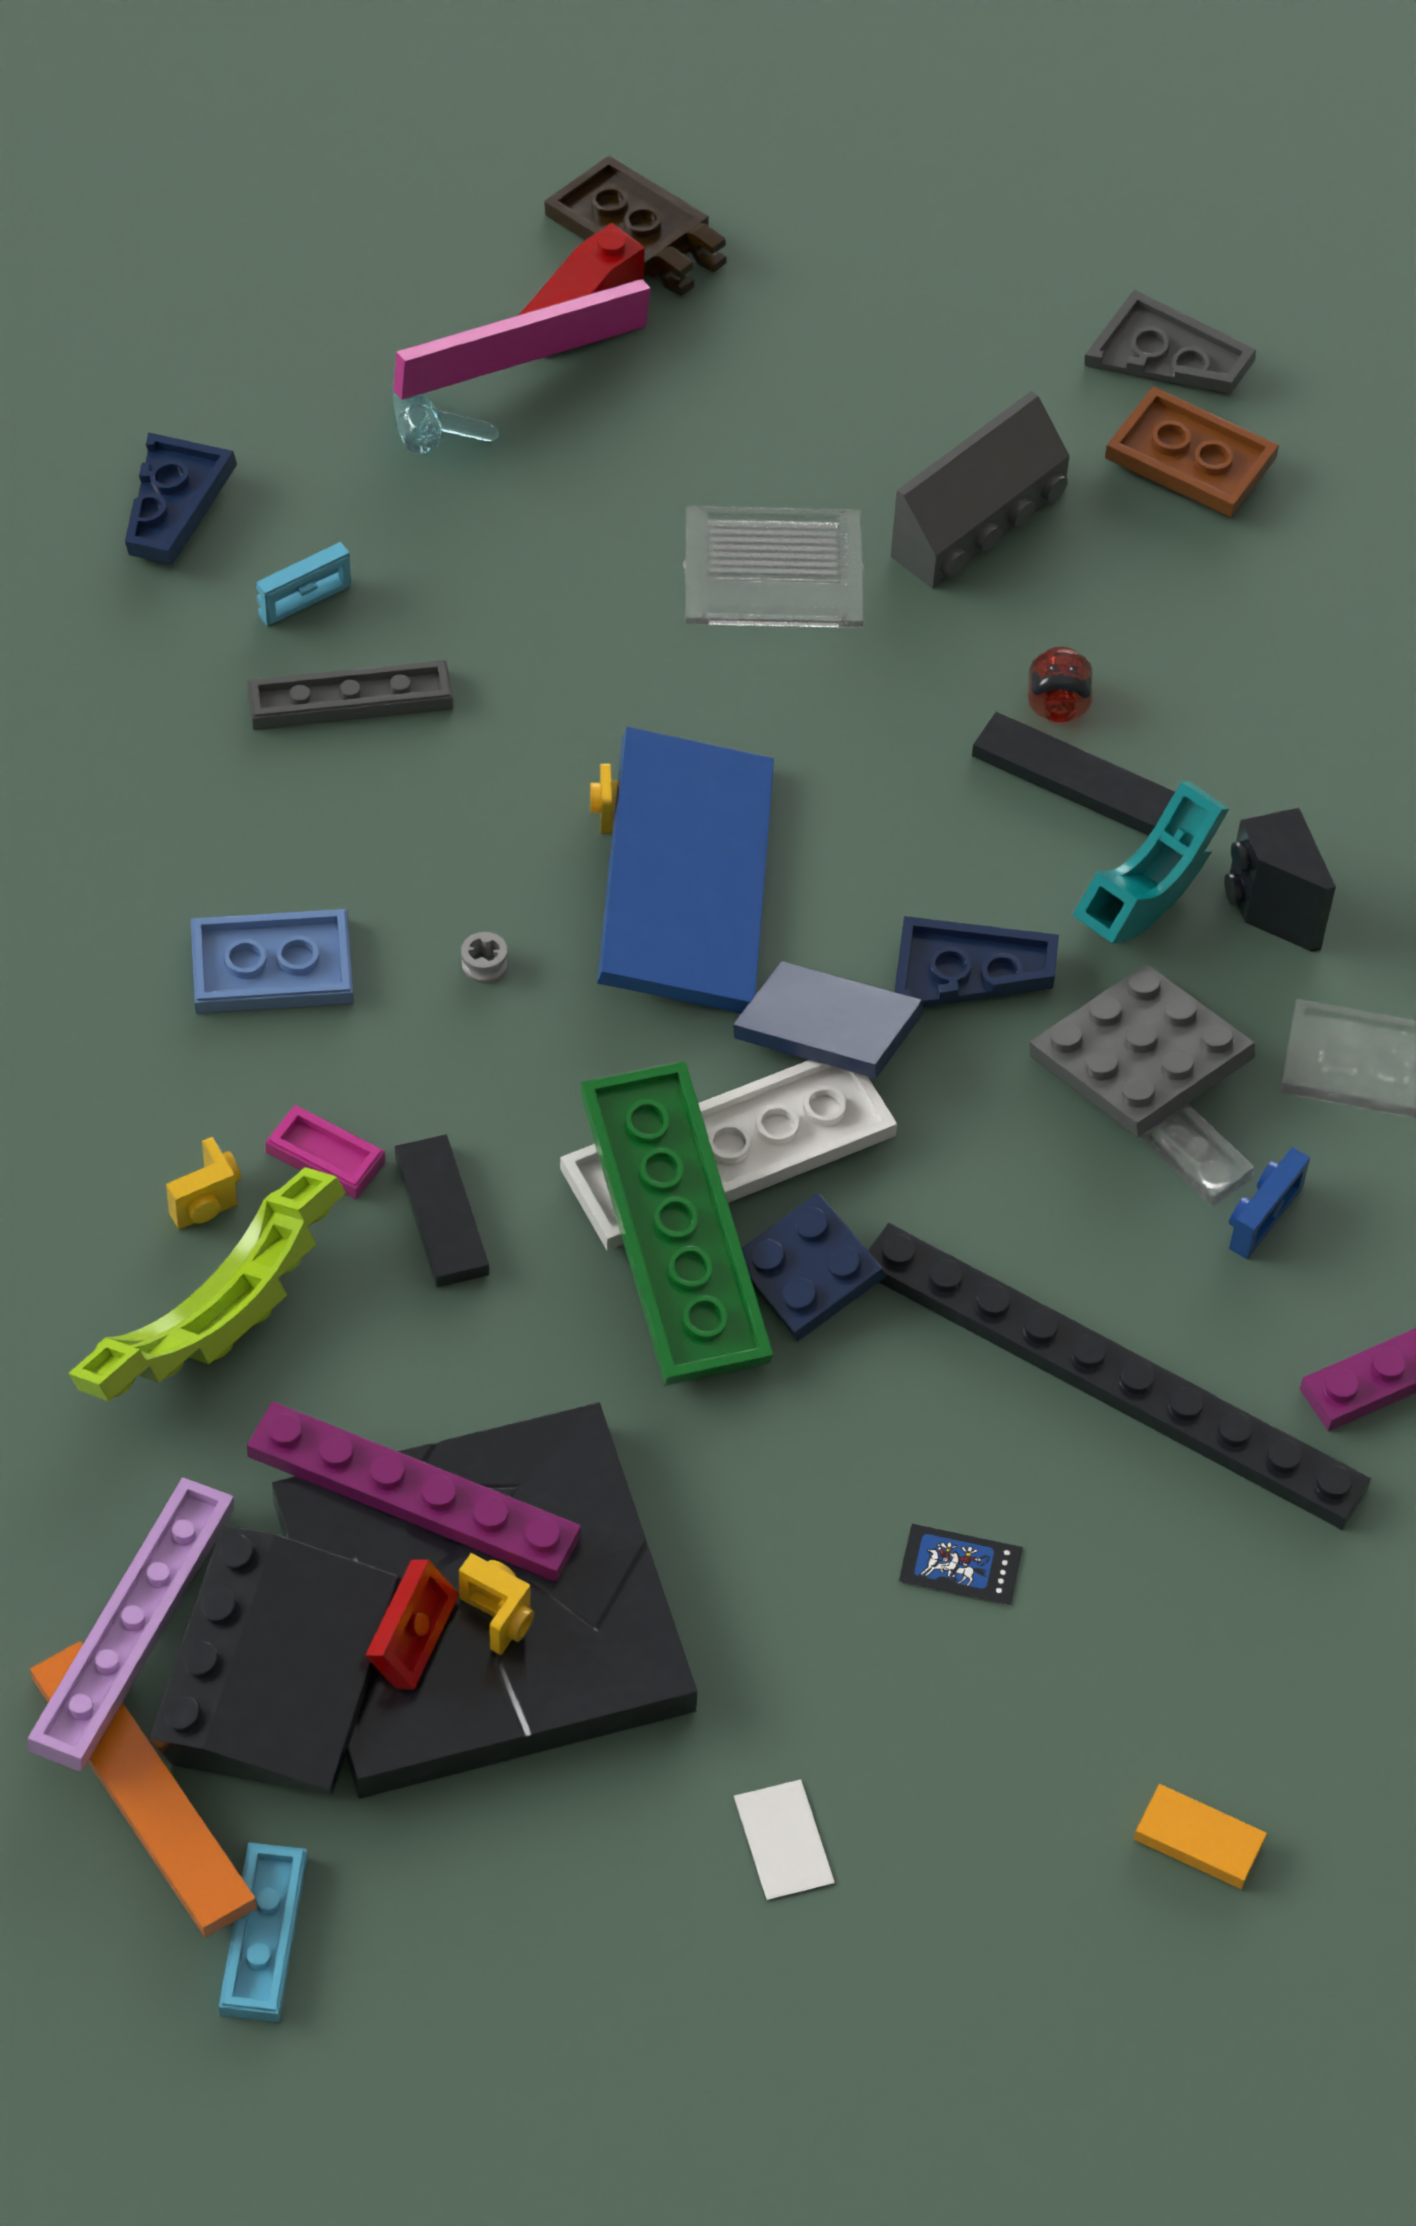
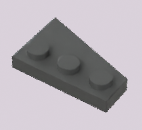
(1169, 346)

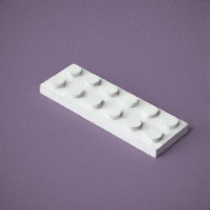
(761, 1135)

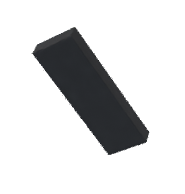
(441, 1210)

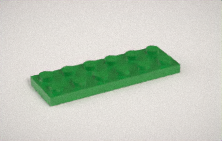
(675, 1223)

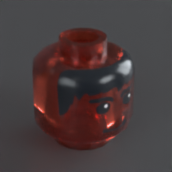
(1060, 683)

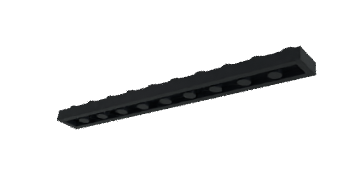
(1119, 1377)

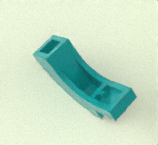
(1141, 890)

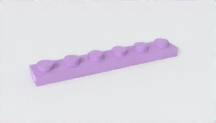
(130, 1625)

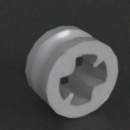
(481, 969)

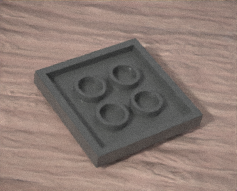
(1142, 1050)

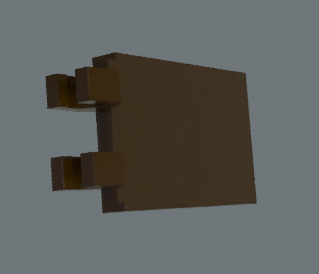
(647, 214)

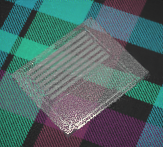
(773, 566)

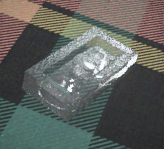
(1199, 1154)

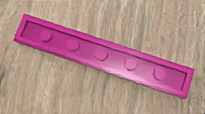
(521, 339)

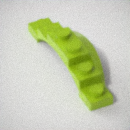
(228, 1302)

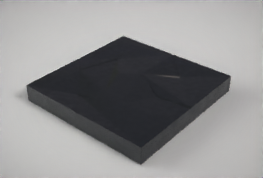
(599, 1637)

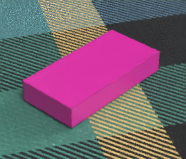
(322, 1146)

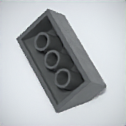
(979, 492)

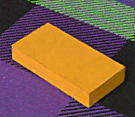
(1200, 1836)

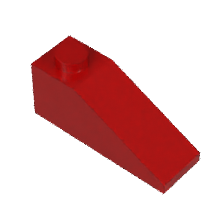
(594, 266)

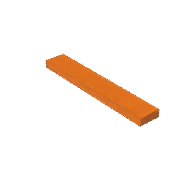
(159, 1813)

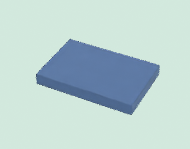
(271, 961)

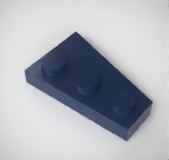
(174, 495)
(971, 962)

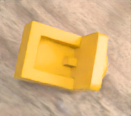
(206, 1191)
(500, 1594)

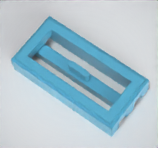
(303, 583)

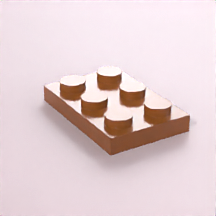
(1191, 451)

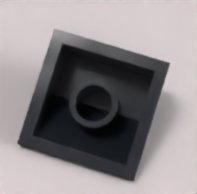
(1281, 878)

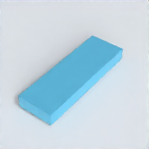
(265, 1937)

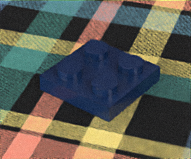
(810, 1266)

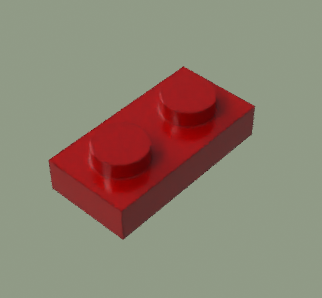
(412, 1624)

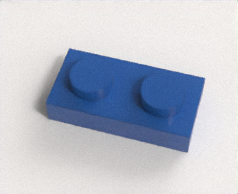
(1276, 1191)

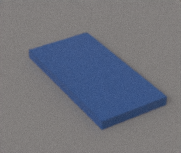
(686, 871)

